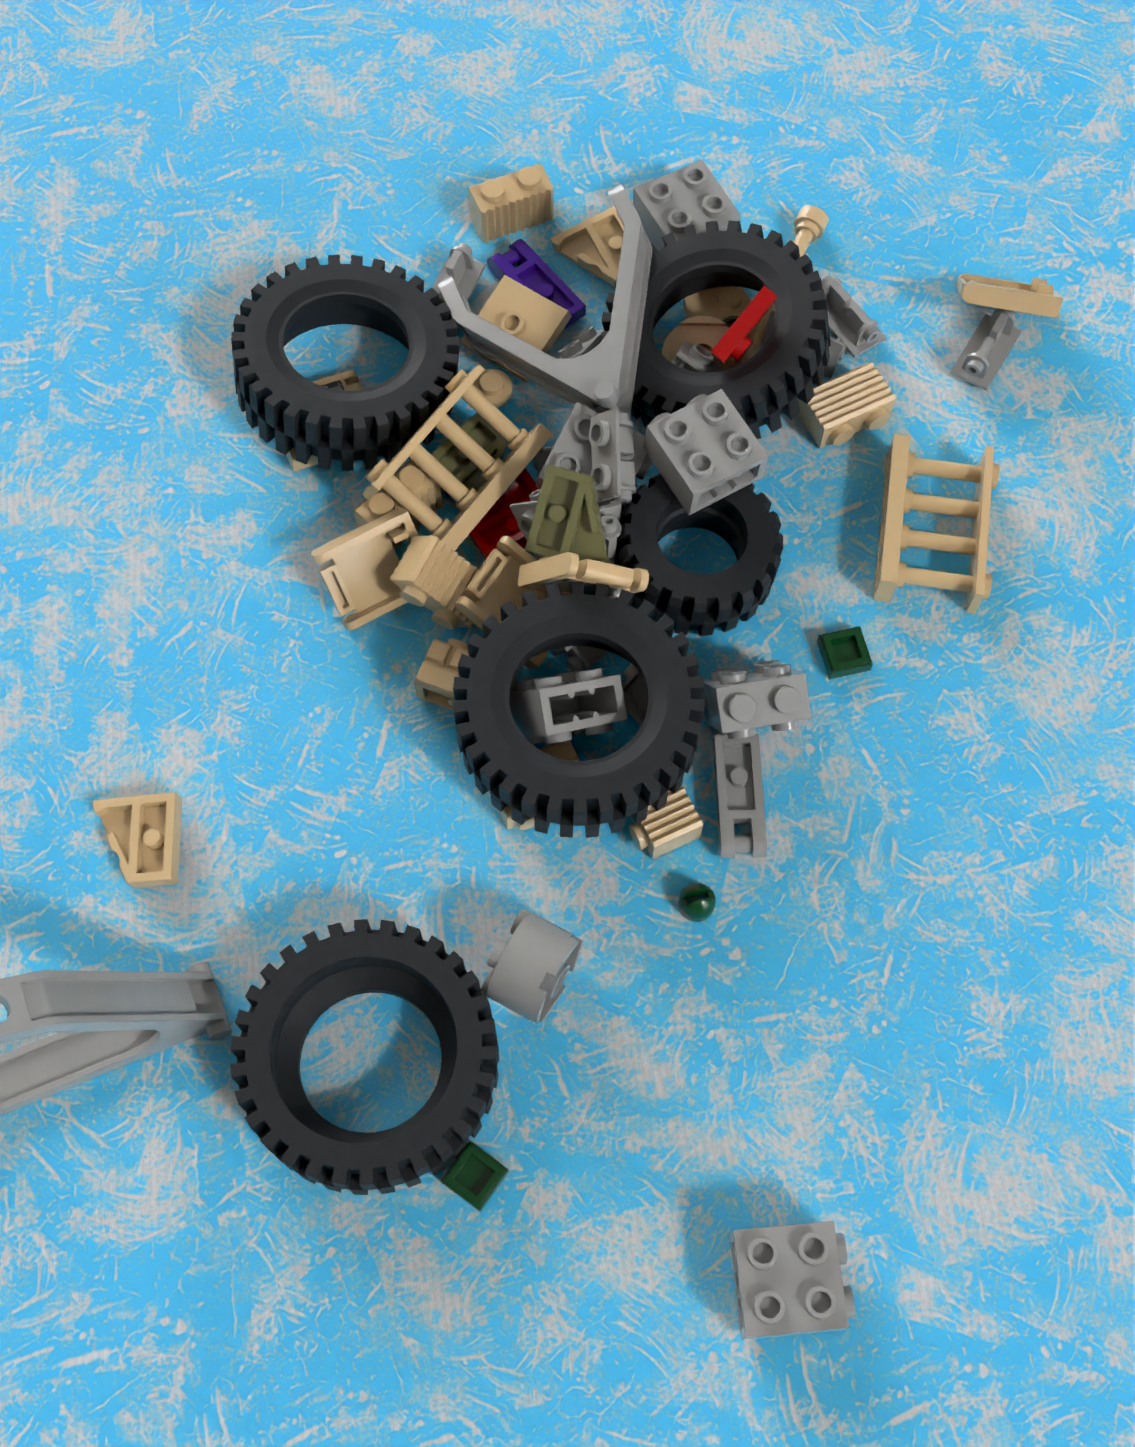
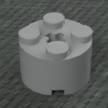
(531, 966)

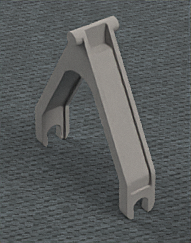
(607, 372)
(100, 1024)

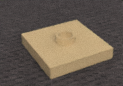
(524, 316)

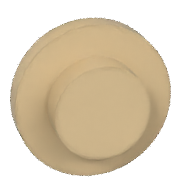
(494, 386)

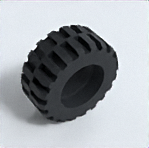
(701, 599)

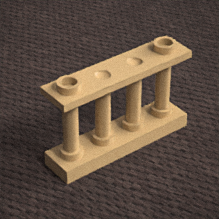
(497, 473)
(897, 536)

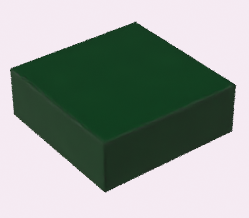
(844, 652)
(474, 1176)

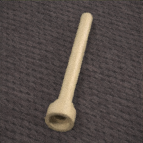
(808, 227)

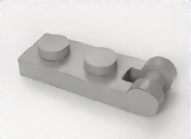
(739, 795)

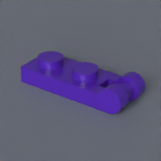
(536, 276)

